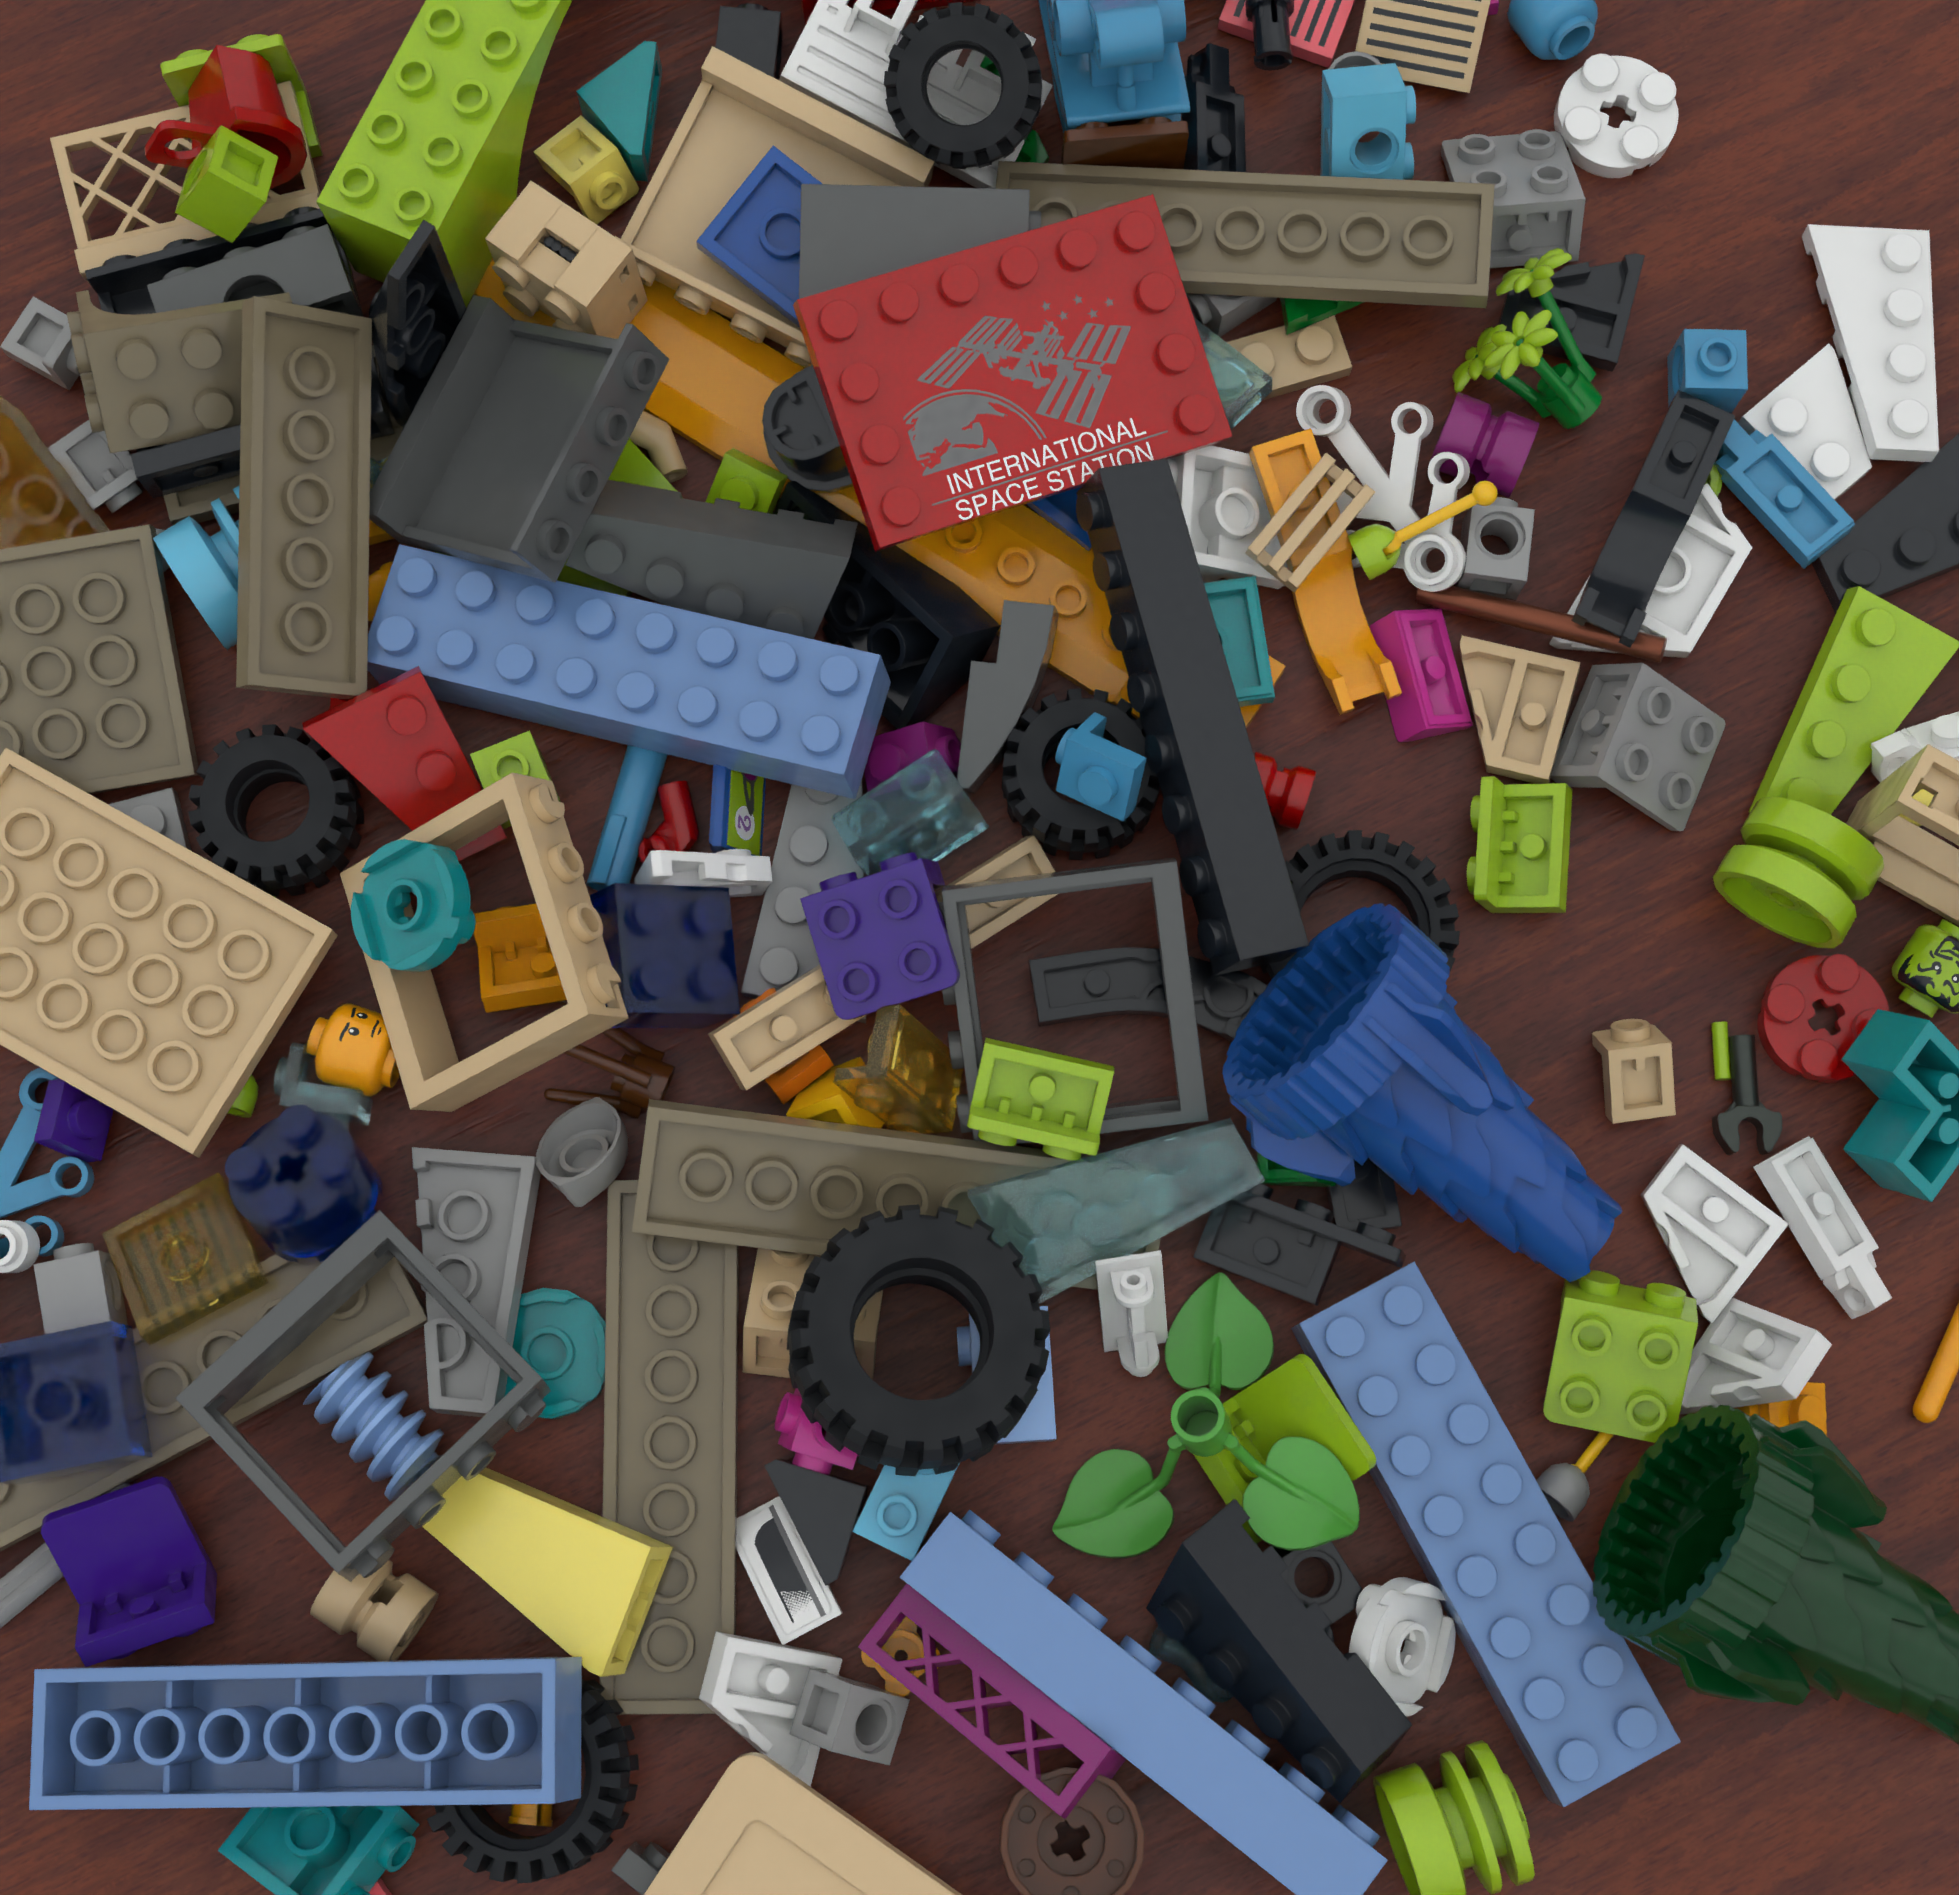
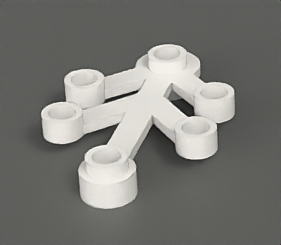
(1395, 491)

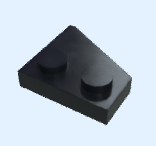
(1593, 303)

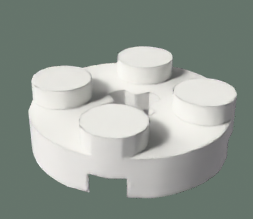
(1624, 83)
(1398, 1612)

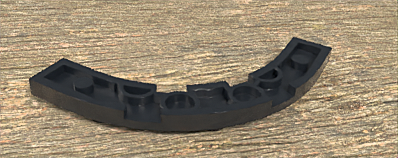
(1132, 984)

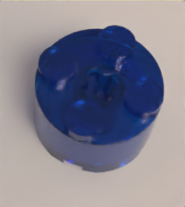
(303, 1184)

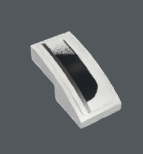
(783, 1572)

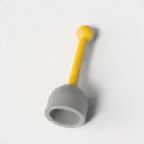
(1566, 1483)

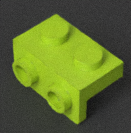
(1520, 846)
(1039, 1099)

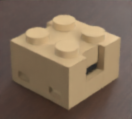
(565, 266)

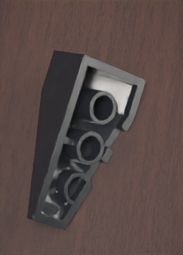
(414, 319)
(903, 613)

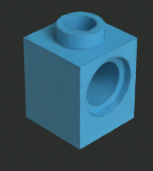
(1709, 366)

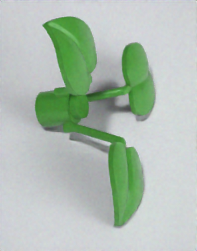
(1292, 1504)

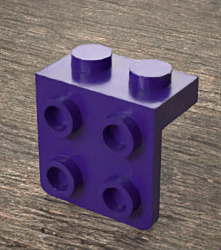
(881, 936)
(132, 1569)

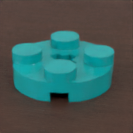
(442, 909)

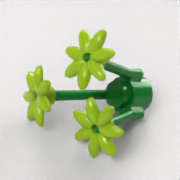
(1563, 389)

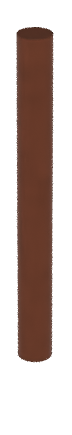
(1540, 621)

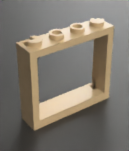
(1913, 858)
(574, 931)

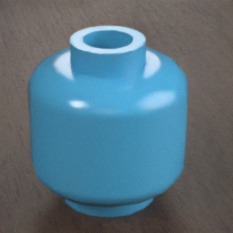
(1553, 26)

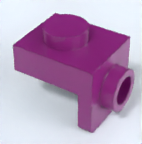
(903, 746)

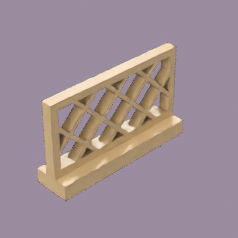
(155, 235)

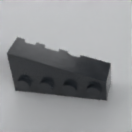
(1276, 1654)

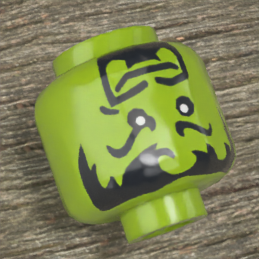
(1930, 969)

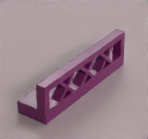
(1015, 1690)

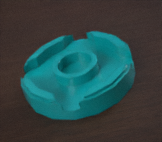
(564, 1345)

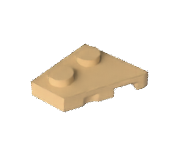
(1518, 706)

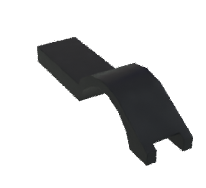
(1653, 517)

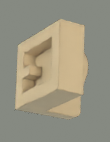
(1636, 1071)

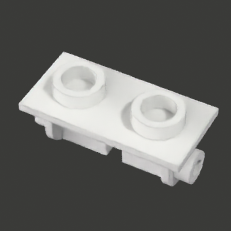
(1133, 1309)

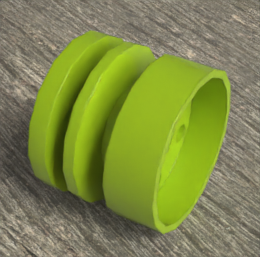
(1456, 1825)

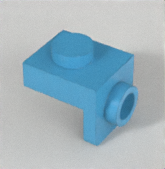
(1098, 769)

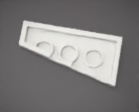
(1884, 330)

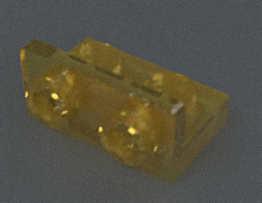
(906, 1076)

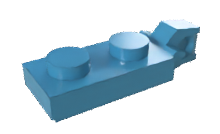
(1781, 494)

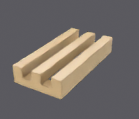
(1342, 482)

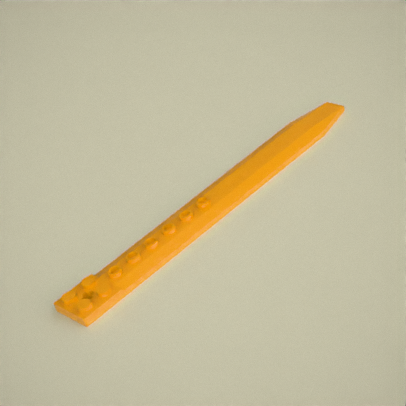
(717, 399)

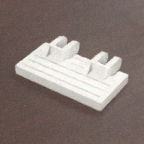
(844, 66)

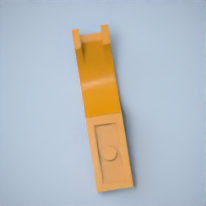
(1328, 596)

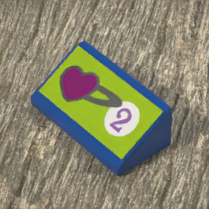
(736, 811)

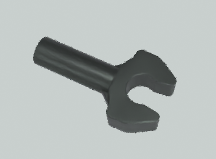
(1745, 1102)

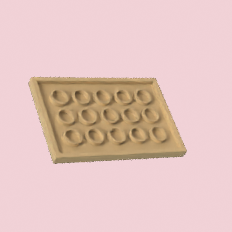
(137, 959)

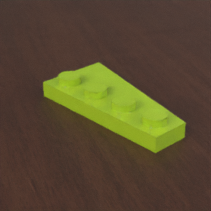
(1857, 692)

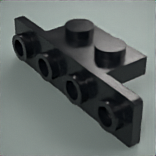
(1285, 1245)

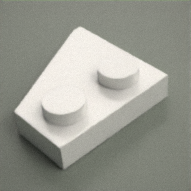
(729, 869)
(1709, 1228)
(757, 1694)

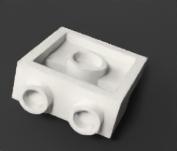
(1223, 512)

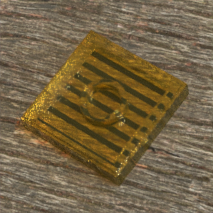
(184, 1259)

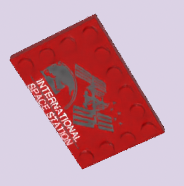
(1011, 370)

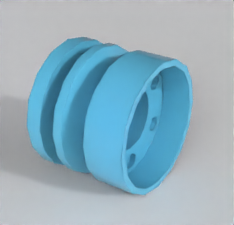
(207, 568)

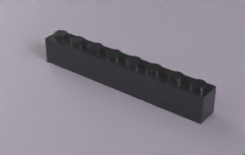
(1190, 717)

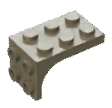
(160, 372)

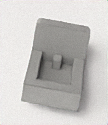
(43, 343)
(94, 470)

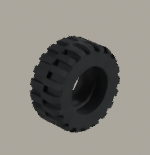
(929, 1253)

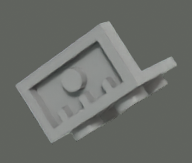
(1534, 192)
(1639, 741)

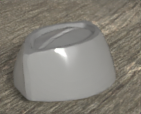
(583, 1150)

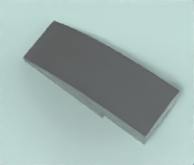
(1004, 689)

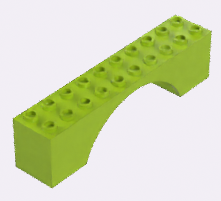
(443, 135)

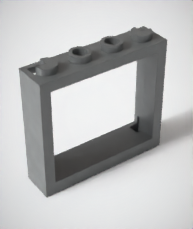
(967, 1043)
(290, 1325)

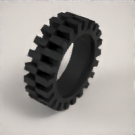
(1383, 863)
(585, 1830)

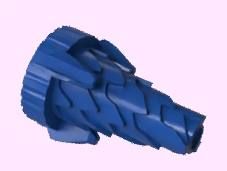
(1369, 1060)

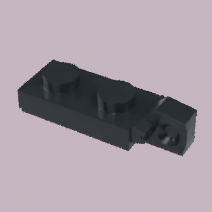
(1215, 114)

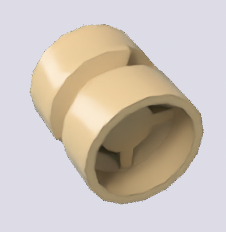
(378, 1608)

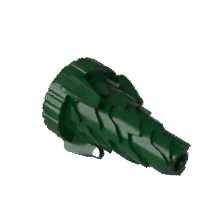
(1752, 1579)

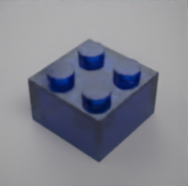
(670, 953)
(70, 1403)

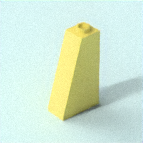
(556, 1564)

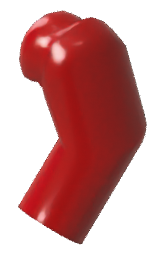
(679, 827)

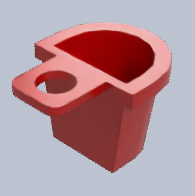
(242, 95)

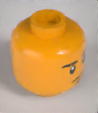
(353, 1050)

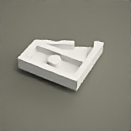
(1815, 423)
(1751, 1359)

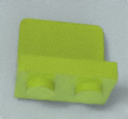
(1621, 1356)
(1280, 1405)

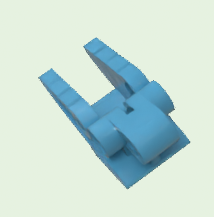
(1115, 59)

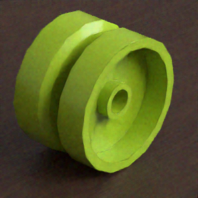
(1799, 872)

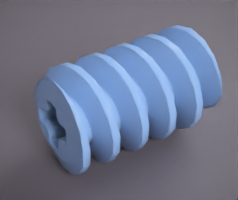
(375, 1424)

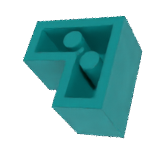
(1914, 1126)

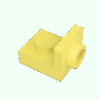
(588, 169)

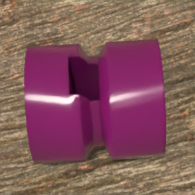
(1490, 444)

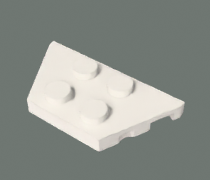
(1691, 581)

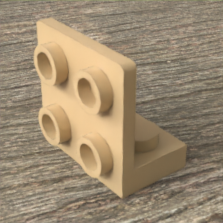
(769, 1310)

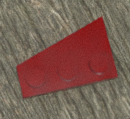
(402, 752)

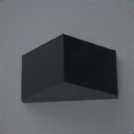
(822, 1512)

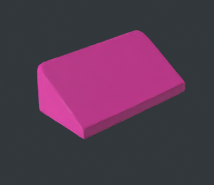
(1426, 673)

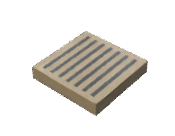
(1426, 39)

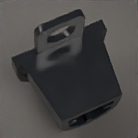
(802, 435)

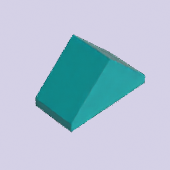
(625, 104)

